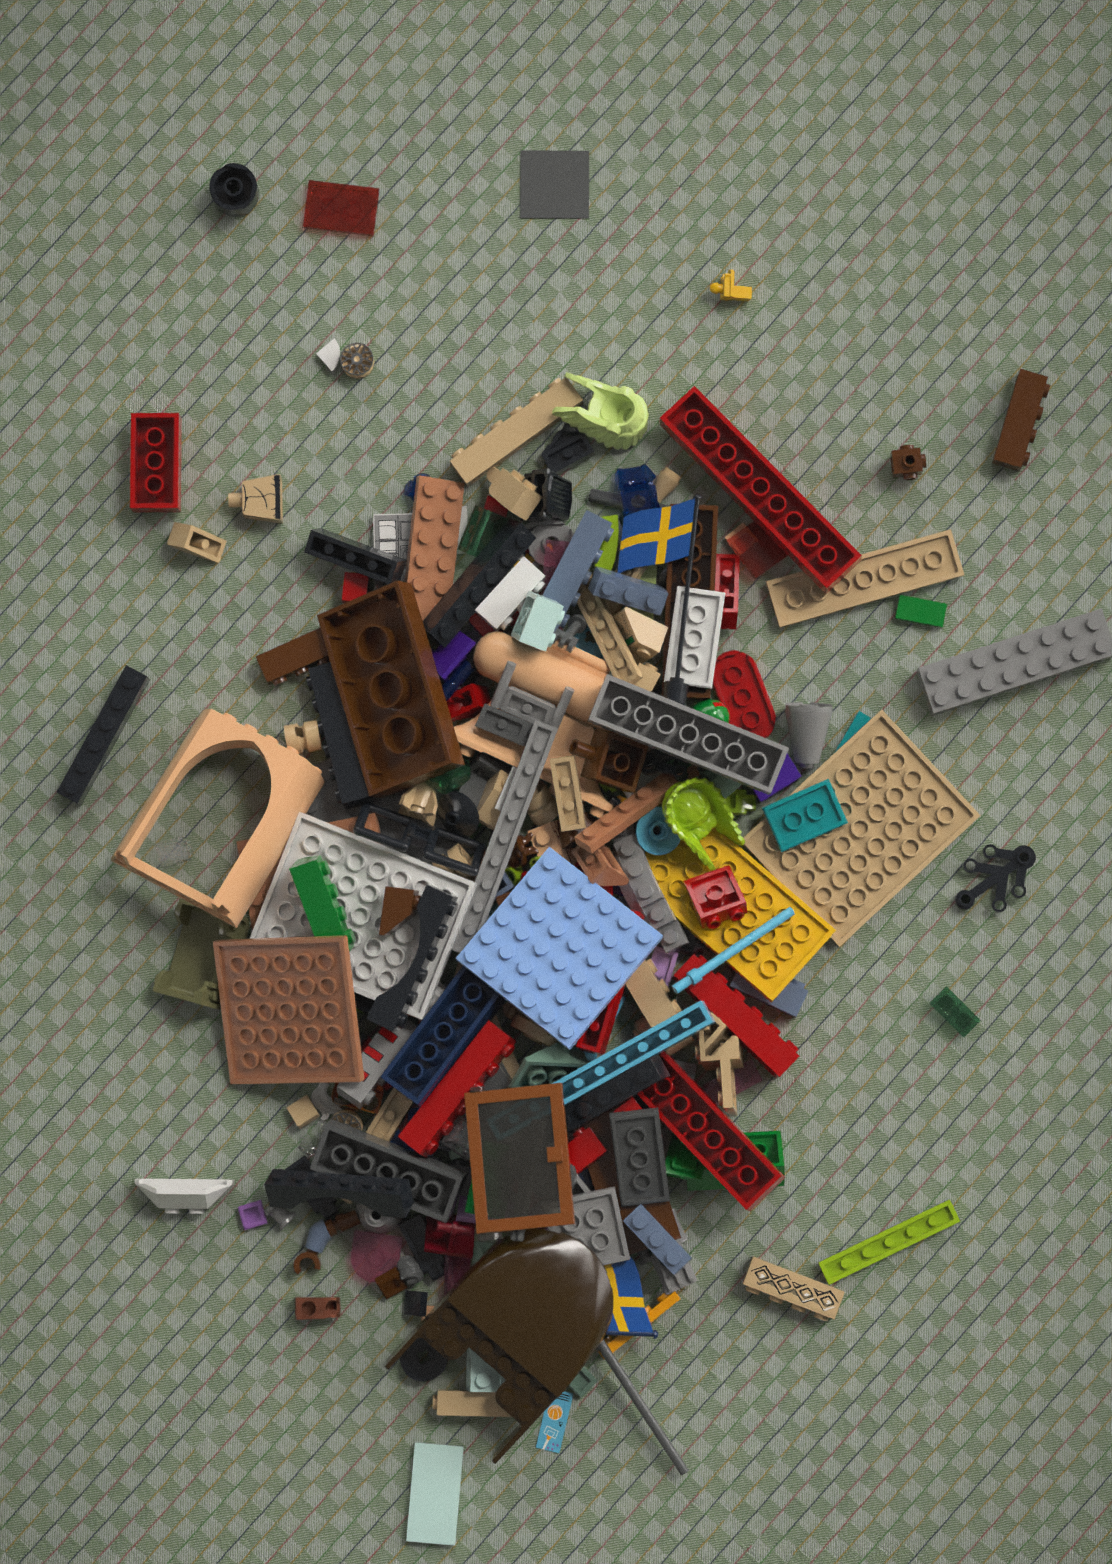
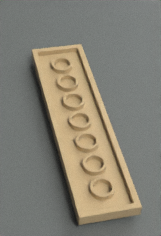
(876, 577)

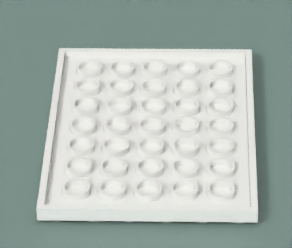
(360, 874)

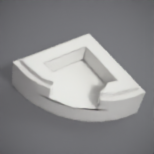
(330, 355)

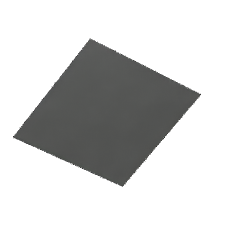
(554, 184)

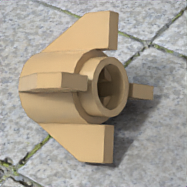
(420, 803)

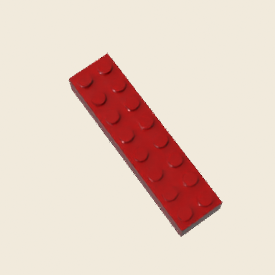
(712, 1136)

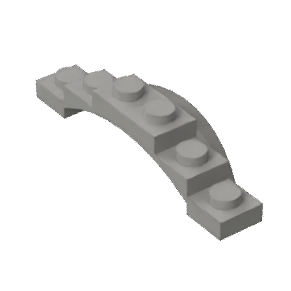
(644, 892)

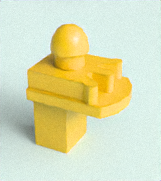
(729, 291)

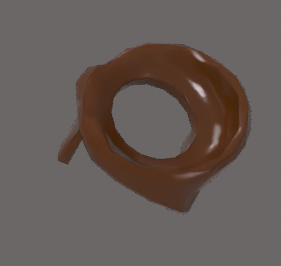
(522, 851)

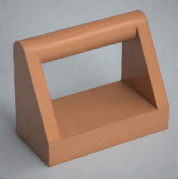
(600, 866)

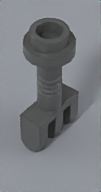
(576, 624)

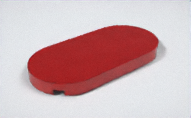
(743, 693)

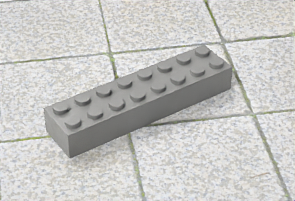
(1016, 662)
(688, 734)

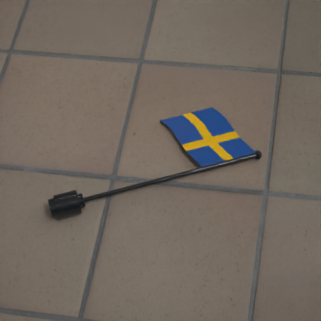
(657, 539)

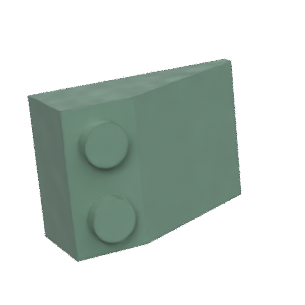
(548, 1065)

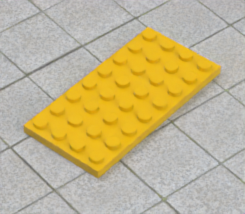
(773, 958)

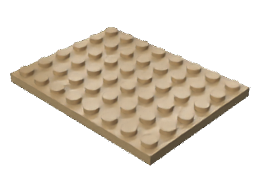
(897, 823)

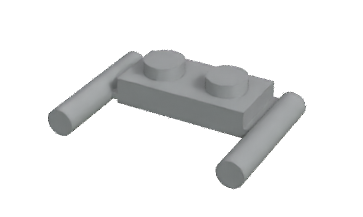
(527, 705)

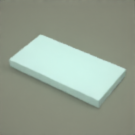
(435, 1493)

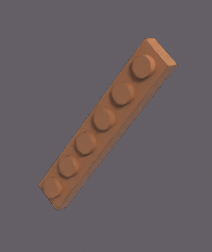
(628, 811)

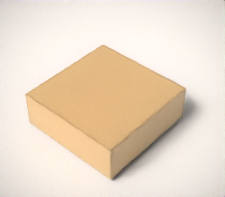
(303, 1111)

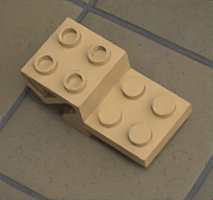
(723, 1054)

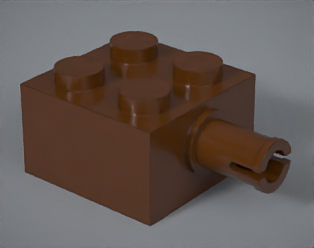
(611, 760)

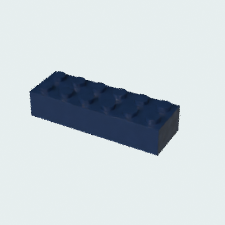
(442, 1036)

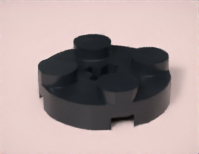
(417, 1370)

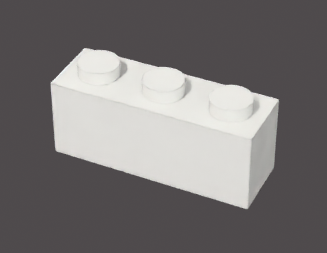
(510, 594)

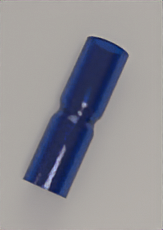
(457, 678)

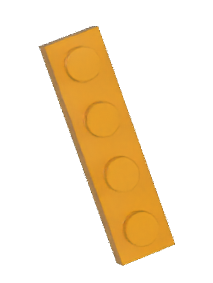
(664, 1303)

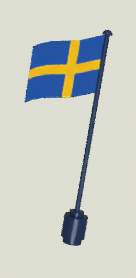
(629, 1312)

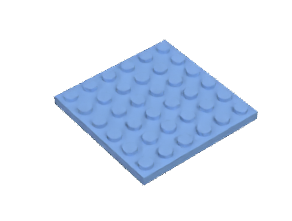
(559, 948)

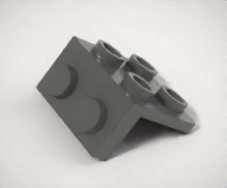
(482, 769)

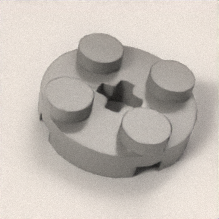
(544, 531)

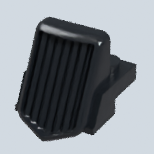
(555, 494)

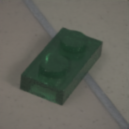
(954, 1011)

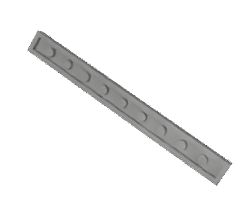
(506, 831)

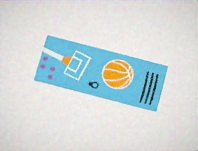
(554, 1423)

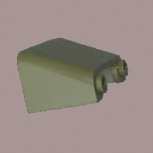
(193, 964)

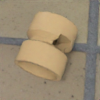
(303, 737)
(542, 806)

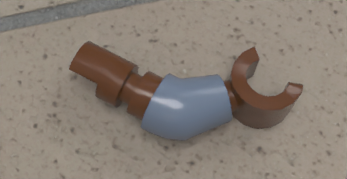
(321, 1233)

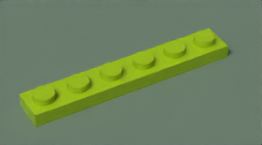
(889, 1242)

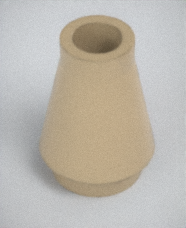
(666, 483)

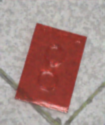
(341, 208)

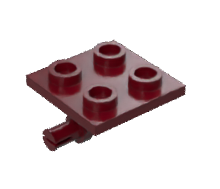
(449, 1238)

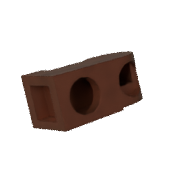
(317, 1307)

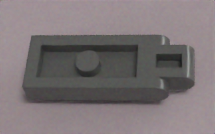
(504, 725)

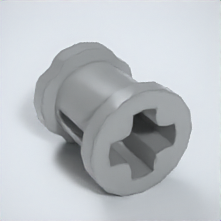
(281, 1215)

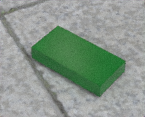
(921, 611)

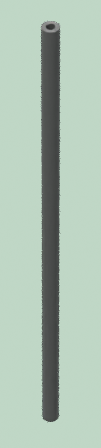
(642, 1408)

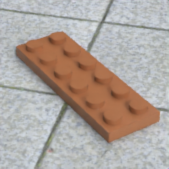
(433, 540)

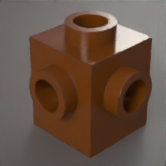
(901, 468)

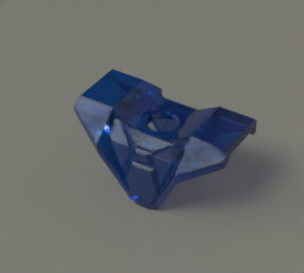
(635, 482)

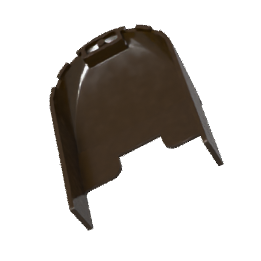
(529, 1314)

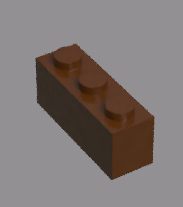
(293, 657)

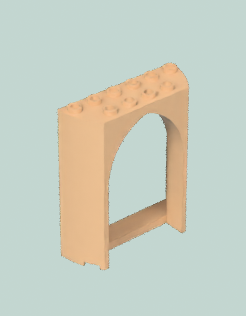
(293, 790)

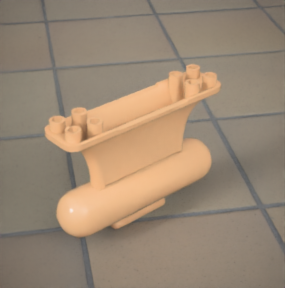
(545, 677)

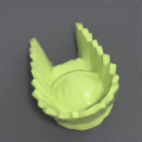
(612, 417)

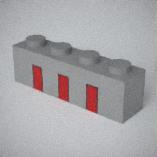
(375, 1061)

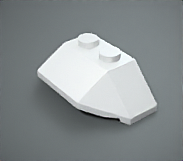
(184, 1193)

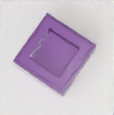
(252, 1214)

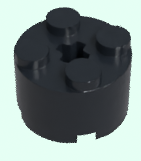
(226, 179)

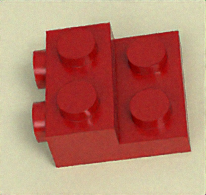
(716, 897)

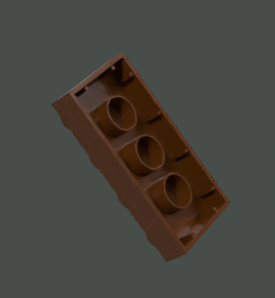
(390, 689)

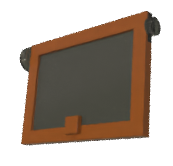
(519, 1159)

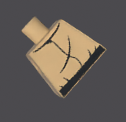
(260, 499)

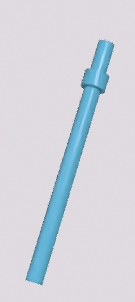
(695, 975)

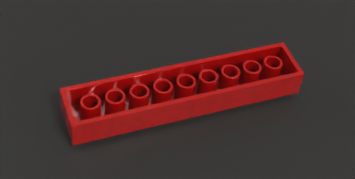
(760, 489)

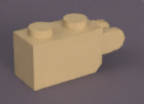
(513, 492)

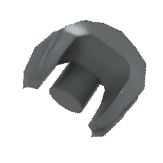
(410, 1270)

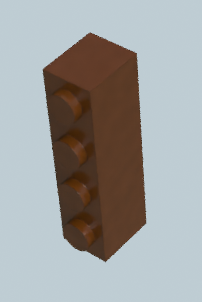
(1020, 420)

